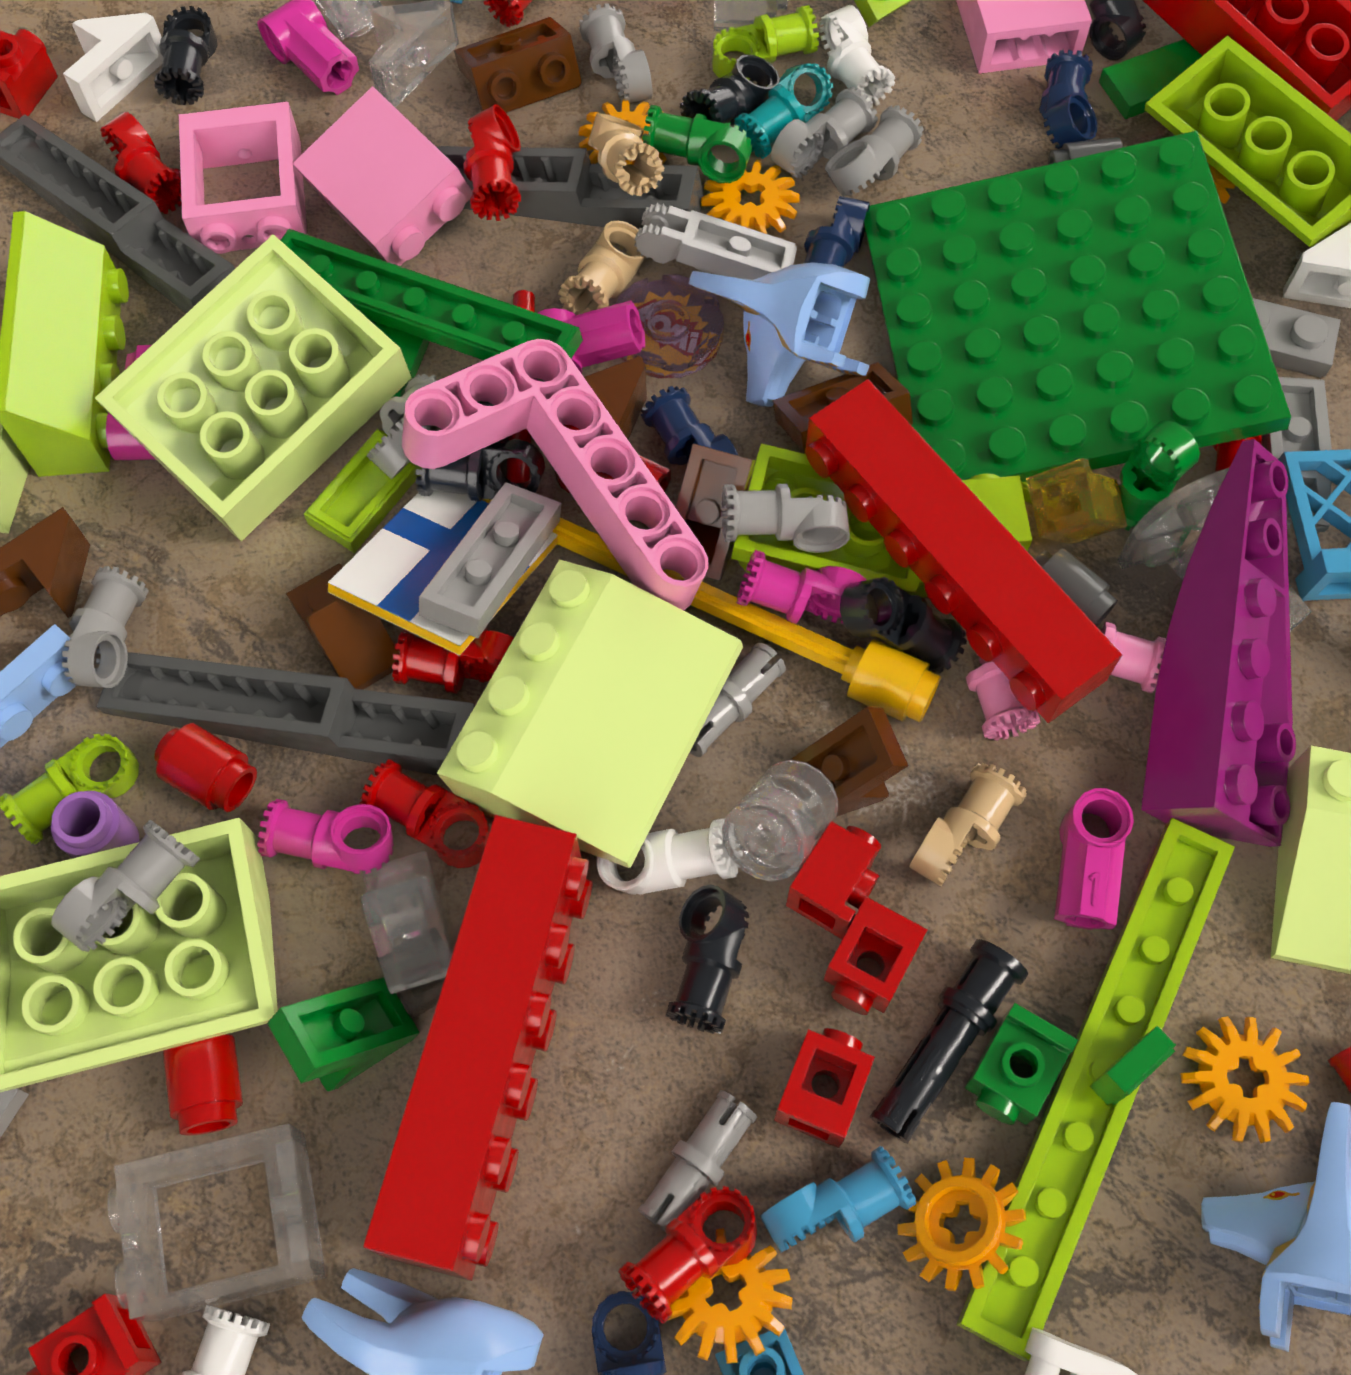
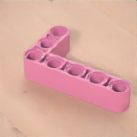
(574, 455)

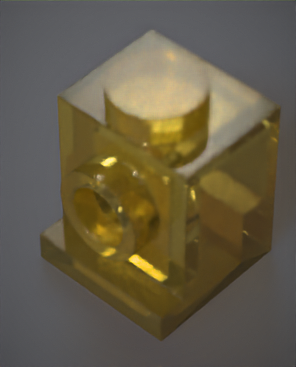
(1075, 503)

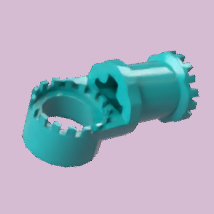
(782, 107)

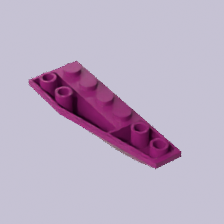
(1226, 668)

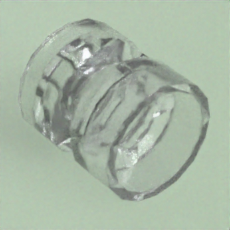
(780, 820)

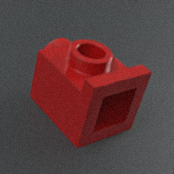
(24, 72)
(834, 877)
(875, 935)
(830, 1055)
(112, 1341)

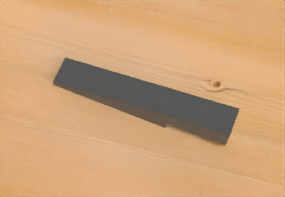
(570, 189)
(112, 213)
(289, 710)

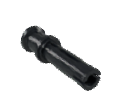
(964, 1014)

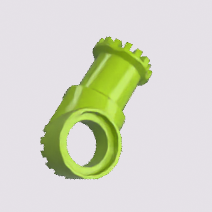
(767, 39)
(68, 774)

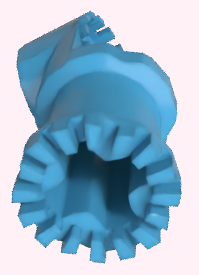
(852, 1201)

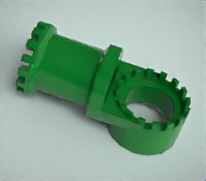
(694, 139)
(1151, 472)

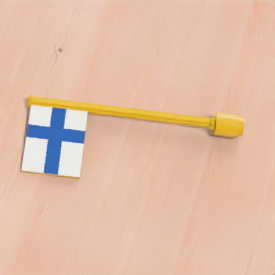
(419, 539)

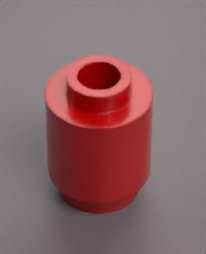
(204, 767)
(203, 1085)

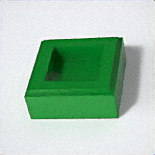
(1134, 1066)

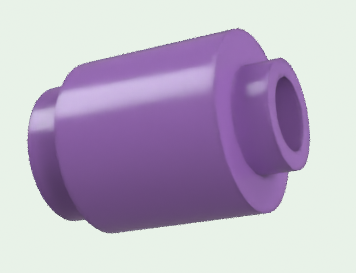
(91, 824)

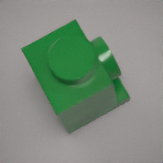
(1036, 1043)

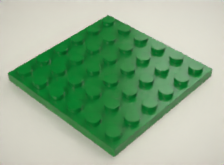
(1073, 312)

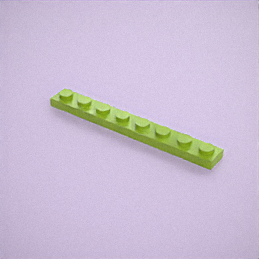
(1078, 1126)

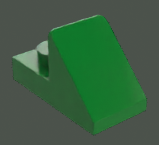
(342, 1032)

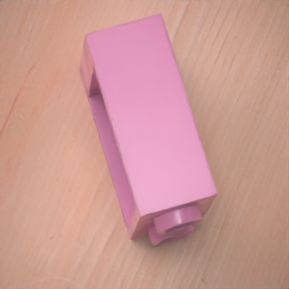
(237, 138)

